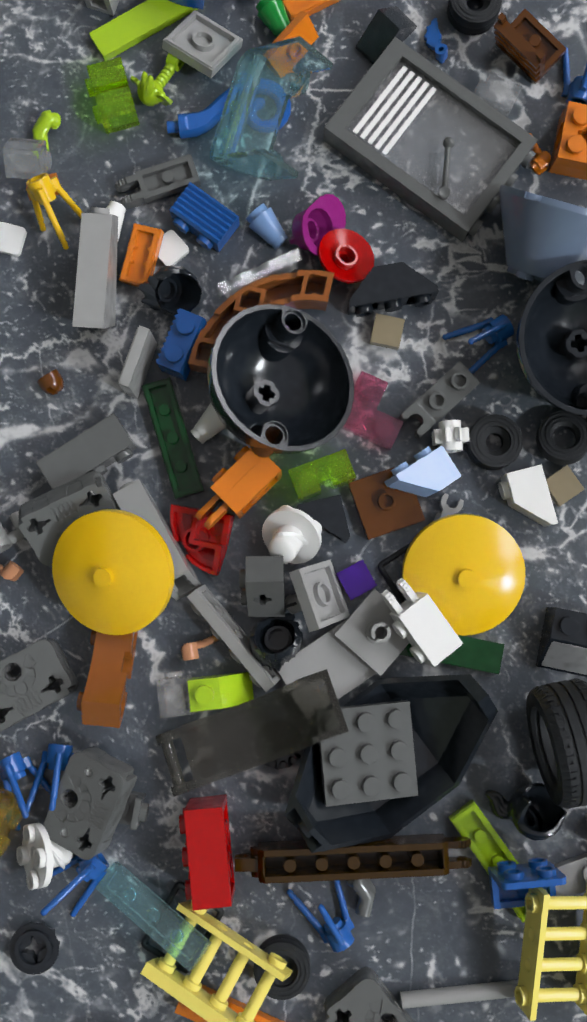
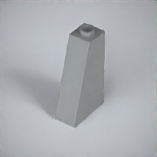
(96, 270)
(136, 499)

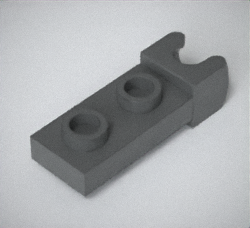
(440, 398)

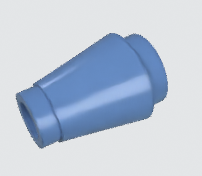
(267, 226)

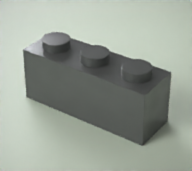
(88, 452)

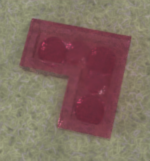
(365, 419)

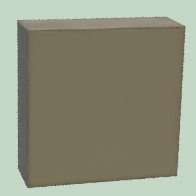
(387, 331)
(563, 485)

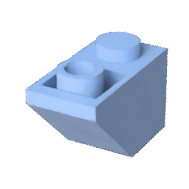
(426, 475)

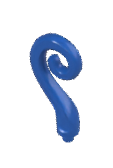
(199, 123)

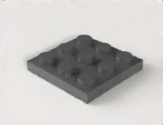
(372, 758)

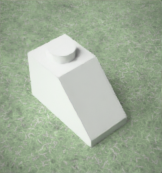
(529, 494)

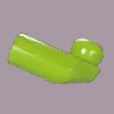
(44, 123)

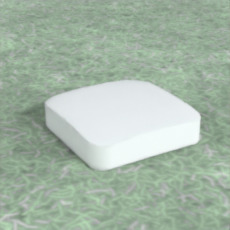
(11, 239)
(172, 249)

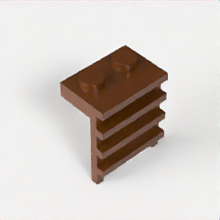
(528, 44)

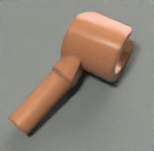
(11, 571)
(190, 649)

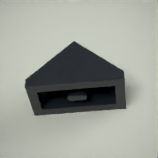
(382, 29)
(329, 514)

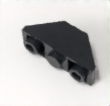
(390, 289)

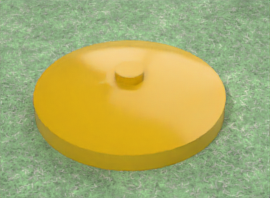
(467, 570)
(113, 571)

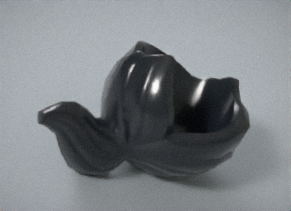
(529, 810)

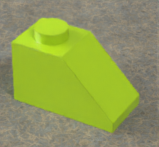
(219, 691)

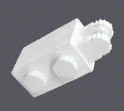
(422, 625)

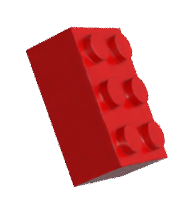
(208, 852)

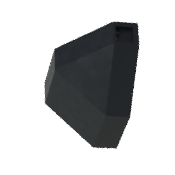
(448, 727)

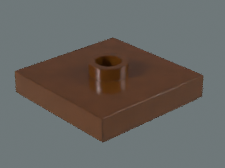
(383, 507)

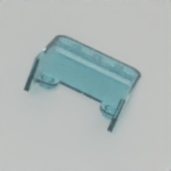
(257, 103)

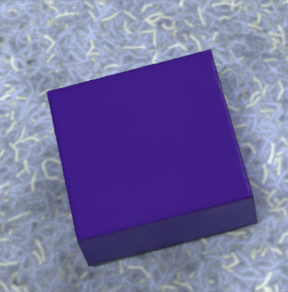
(356, 579)

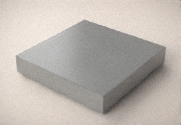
(202, 43)
(137, 362)

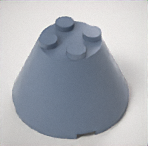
(540, 233)

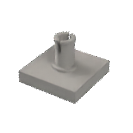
(317, 595)
(371, 633)

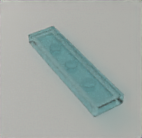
(153, 916)

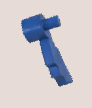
(433, 39)

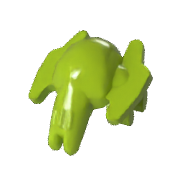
(150, 90)

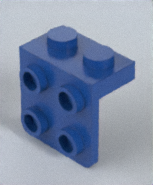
(512, 881)

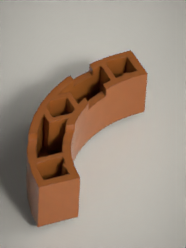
(296, 289)
(105, 688)

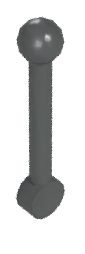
(444, 191)

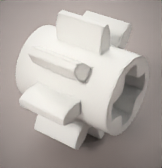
(450, 436)

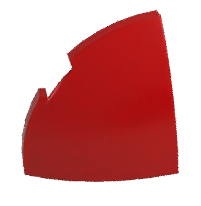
(204, 546)

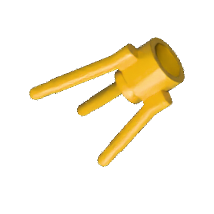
(42, 191)

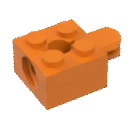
(570, 144)
(240, 486)

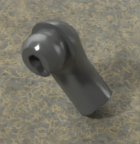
(366, 891)

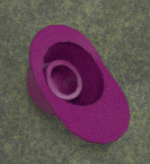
(317, 220)

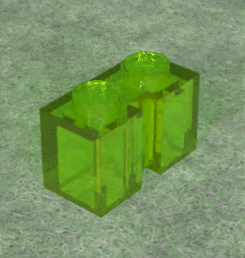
(112, 94)
(329, 469)

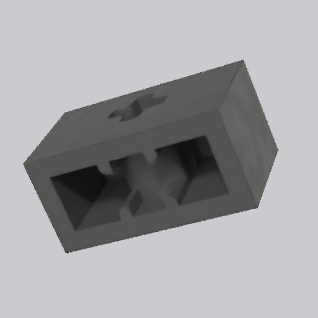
(263, 586)

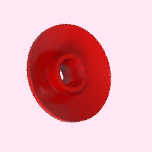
(351, 248)

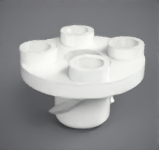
(292, 535)
(40, 856)

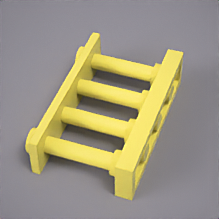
(532, 963)
(188, 988)

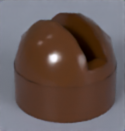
(51, 382)

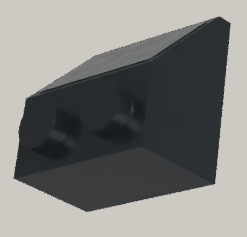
(564, 641)

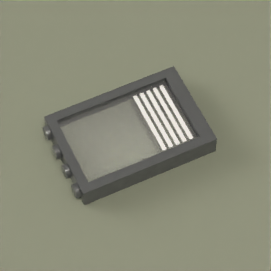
(397, 131)

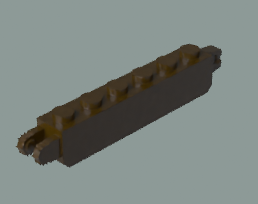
(385, 858)

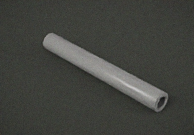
(458, 994)

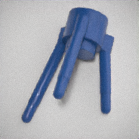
(577, 89)
(493, 331)
(58, 758)
(12, 769)
(87, 870)
(335, 931)

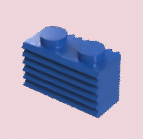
(204, 218)
(179, 344)

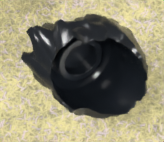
(171, 289)
(275, 640)

